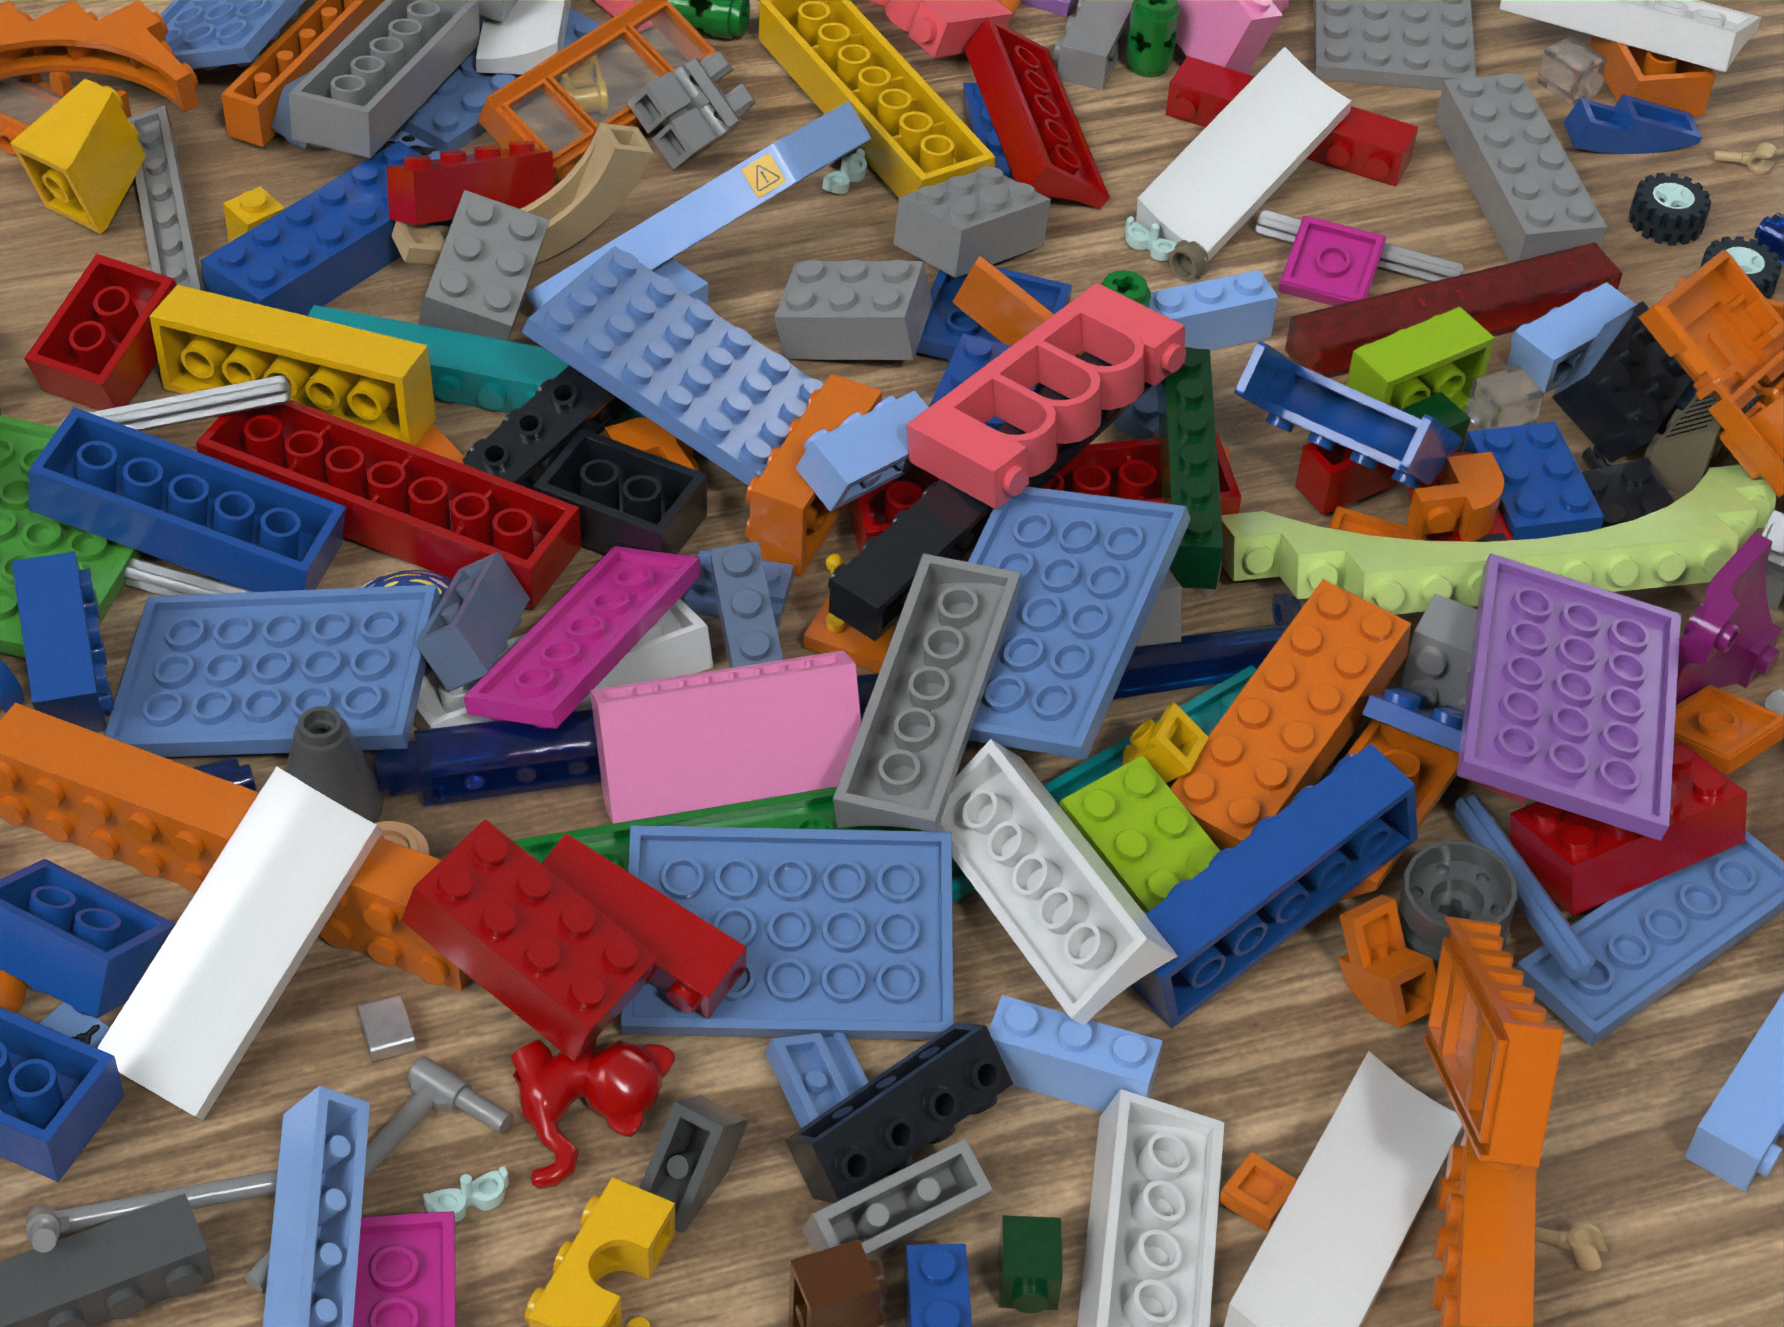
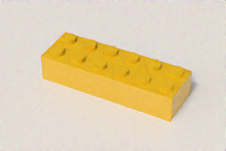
(332, 367)

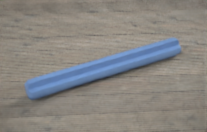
(1531, 896)

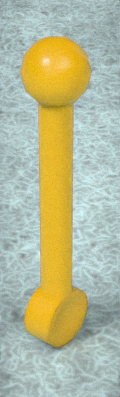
(832, 622)

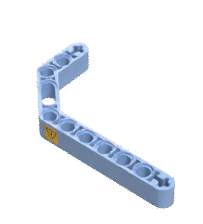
(726, 196)

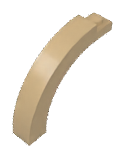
(574, 206)

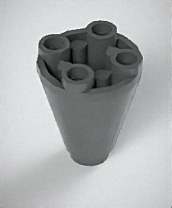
(333, 763)

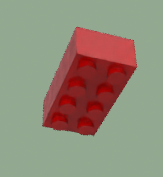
(1593, 862)
(528, 939)

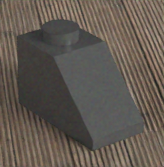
(693, 1155)

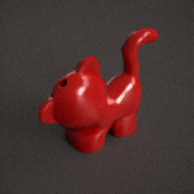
(615, 1081)

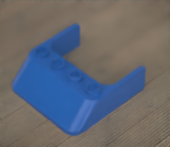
(1346, 418)

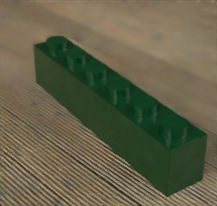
(1191, 467)

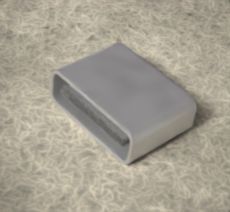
(386, 1027)

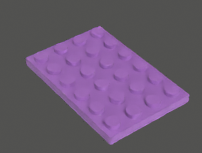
(1572, 697)

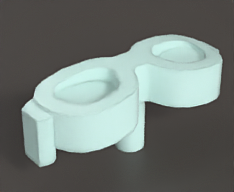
(852, 170)
(1141, 238)
(483, 1193)

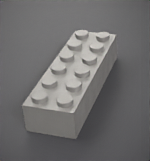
(382, 73)
(1516, 167)

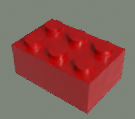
(101, 335)

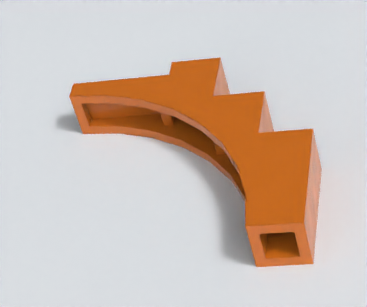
(120, 45)

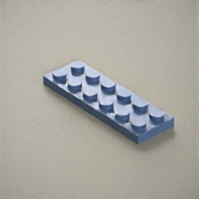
(1659, 937)

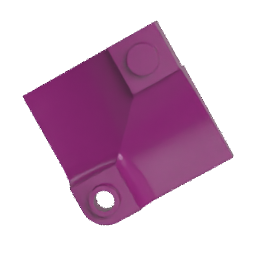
(1732, 630)

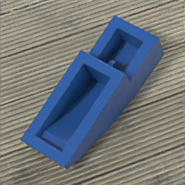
(1630, 127)

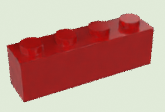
(432, 189)
(694, 959)

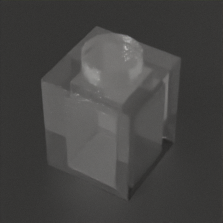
(1572, 70)
(1504, 399)

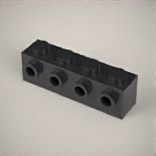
(543, 427)
(900, 1112)

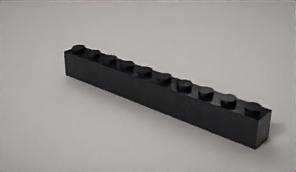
(941, 523)

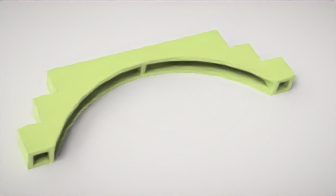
(1400, 575)

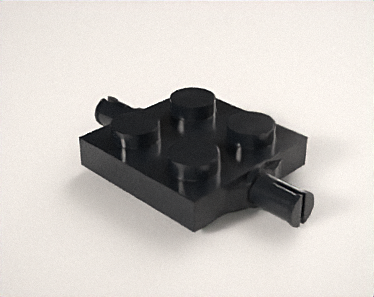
(1624, 489)

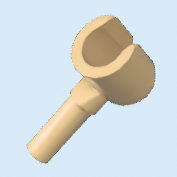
(1755, 161)
(1582, 1241)

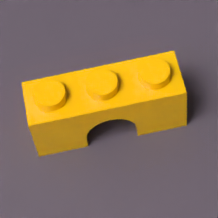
(618, 1232)

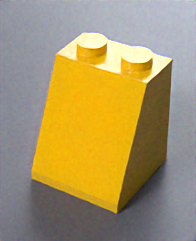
(82, 155)

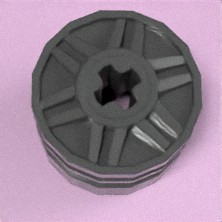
(1455, 882)

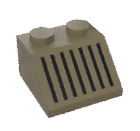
(1688, 446)

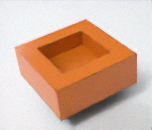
(1257, 1191)

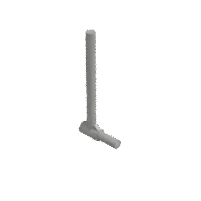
(431, 1088)
(46, 1223)

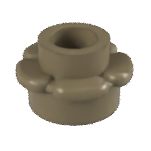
(1188, 260)

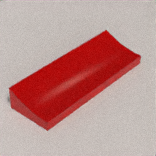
(1033, 115)

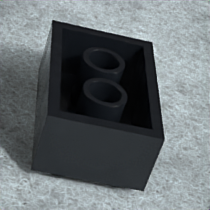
(1622, 386)
(626, 494)

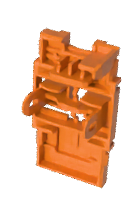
(1726, 343)

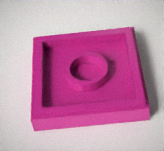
(1331, 262)

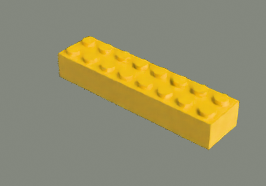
(843, 59)

